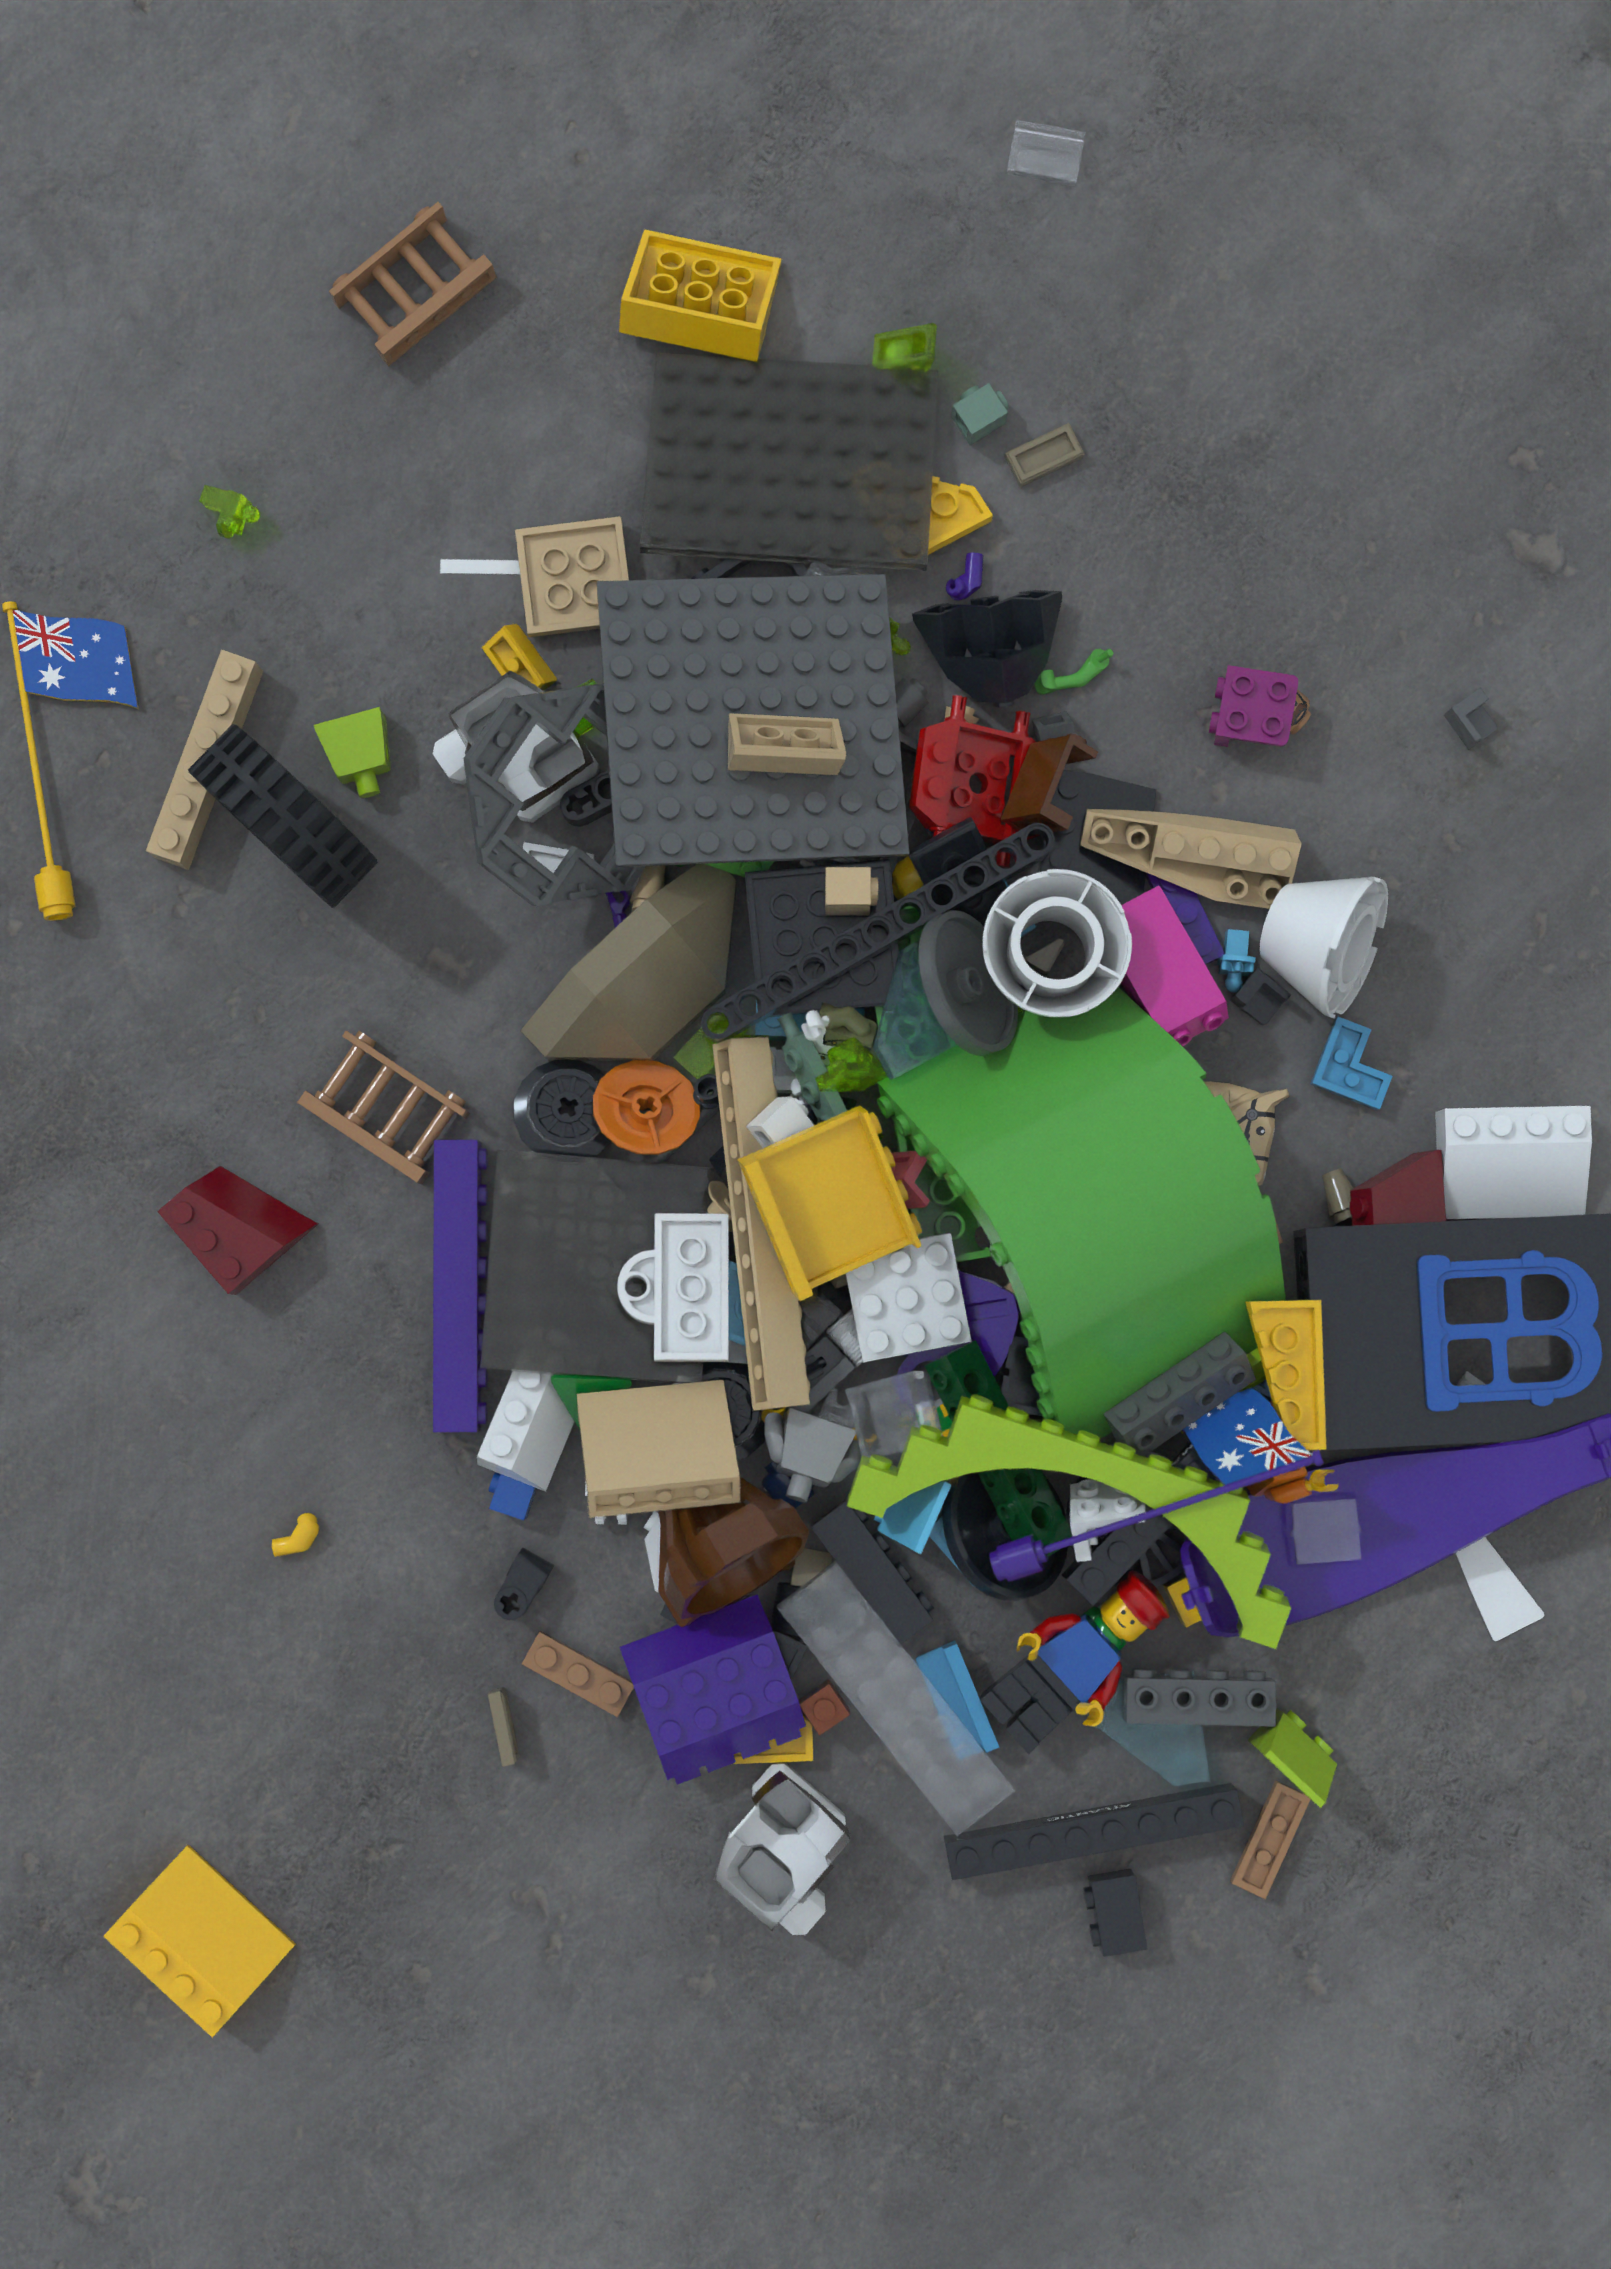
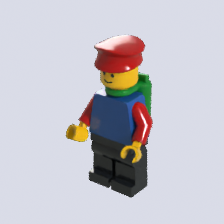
(1073, 1663)

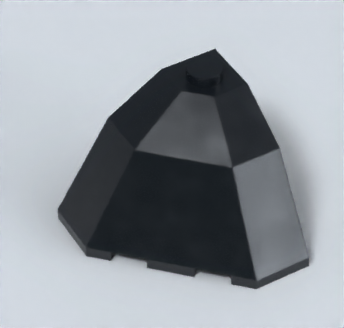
(993, 645)

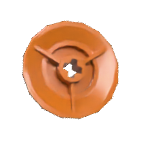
(642, 1085)

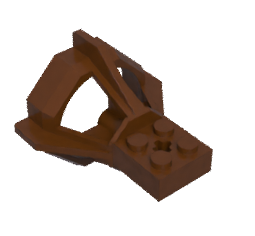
(725, 1551)

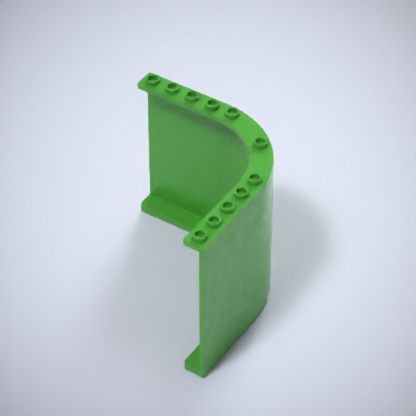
(1104, 1195)

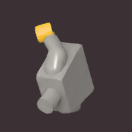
(809, 1450)

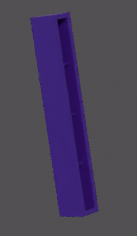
(458, 1285)

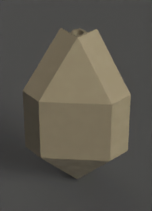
(644, 976)

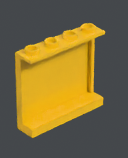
(830, 1199)

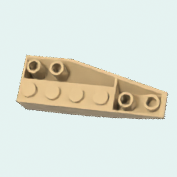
(1200, 853)

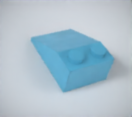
(914, 1516)

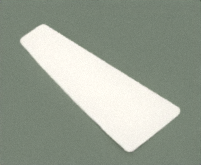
(1497, 1591)

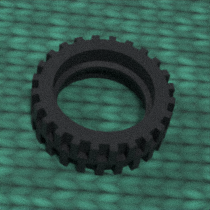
(283, 815)

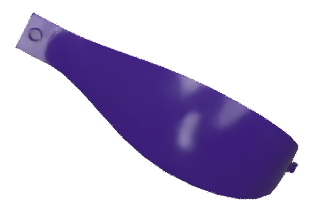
(1411, 1515)

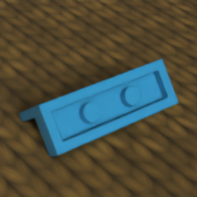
(951, 1678)

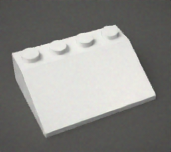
(1514, 1161)

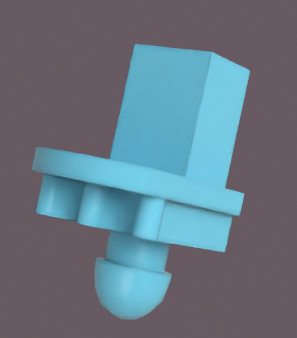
(1235, 960)

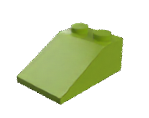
(1297, 1756)

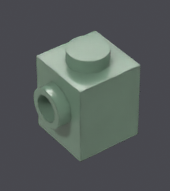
(980, 412)

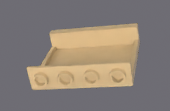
(658, 1448)

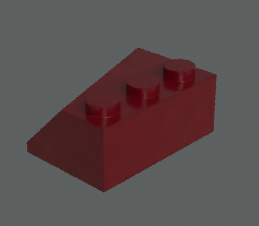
(233, 1227)

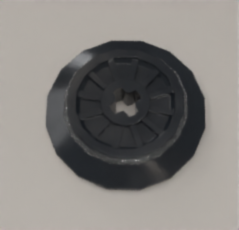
(539, 1106)
(746, 1424)

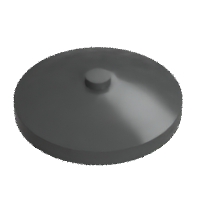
(960, 985)

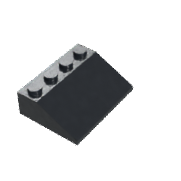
(1086, 791)

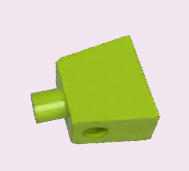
(357, 748)

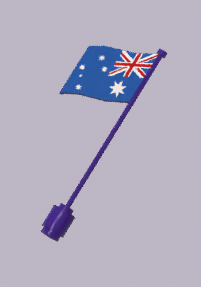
(1237, 1443)

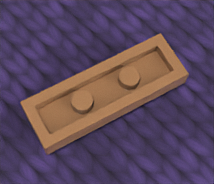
(578, 1673)
(1270, 1839)

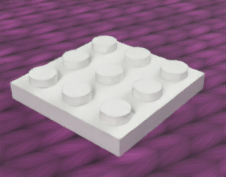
(909, 1300)

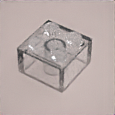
(888, 1409)

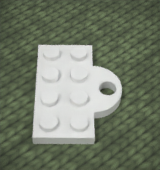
(684, 1287)

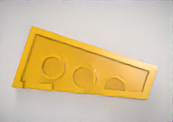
(1292, 1361)

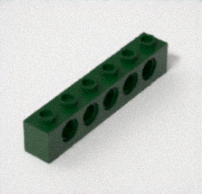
(1021, 1494)

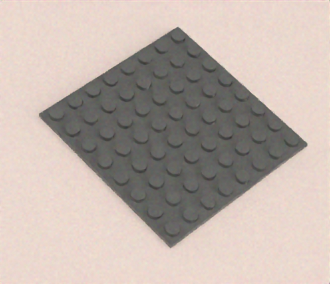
(774, 646)

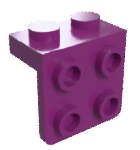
(1254, 707)

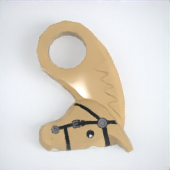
(1254, 1115)

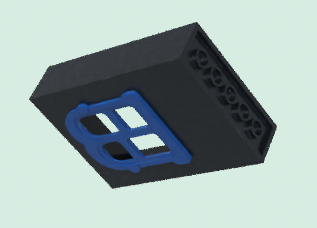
(1391, 1333)

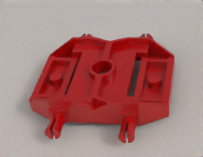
(948, 758)

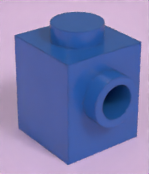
(511, 1496)

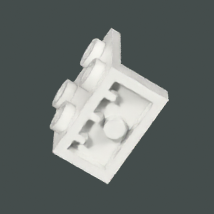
(1096, 1506)

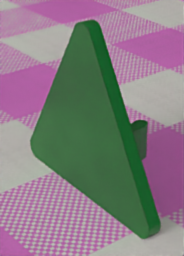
(570, 1385)

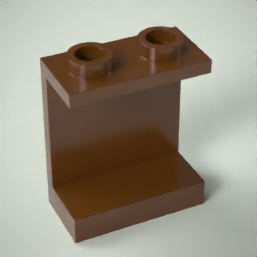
(1039, 779)

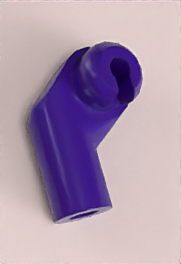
(969, 581)

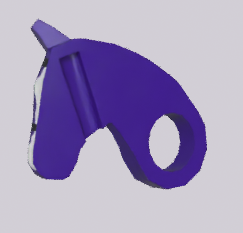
(991, 1321)

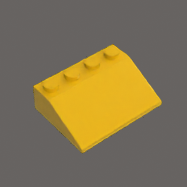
(699, 295)
(199, 1940)

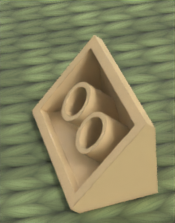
(785, 744)

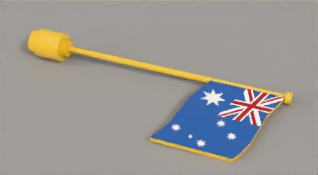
(68, 663)

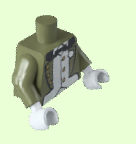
(831, 1028)

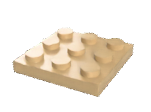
(562, 569)

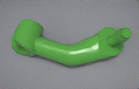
(1095, 663)

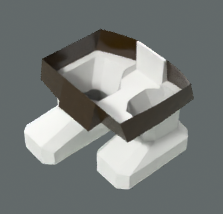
(541, 766)
(783, 1851)

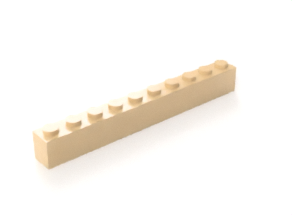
(767, 1303)

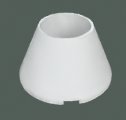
(1083, 907)
(1323, 938)

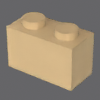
(850, 891)

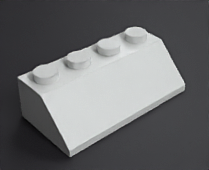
(527, 1431)

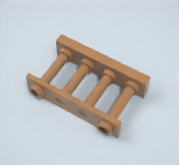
(419, 318)
(352, 1122)

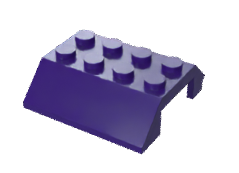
(714, 1689)

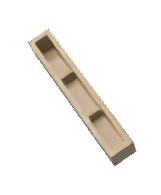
(187, 801)

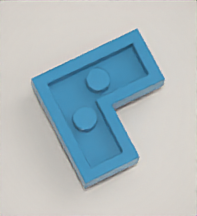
(1340, 1066)

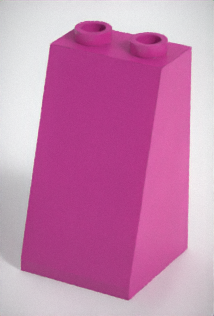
(1168, 972)

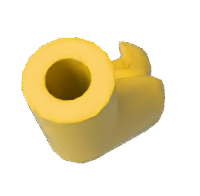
(300, 1539)

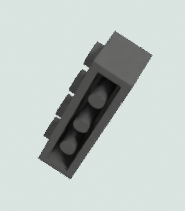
(1181, 1395)
(1199, 1699)

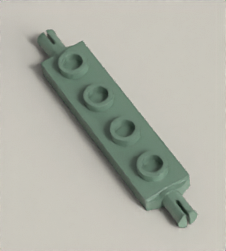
(807, 1064)

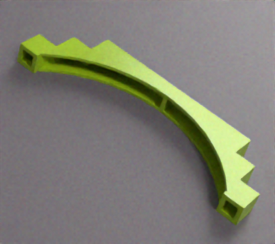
(1007, 1439)

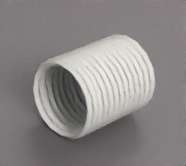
(846, 1337)

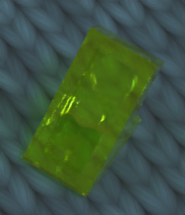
(906, 348)
(850, 1068)

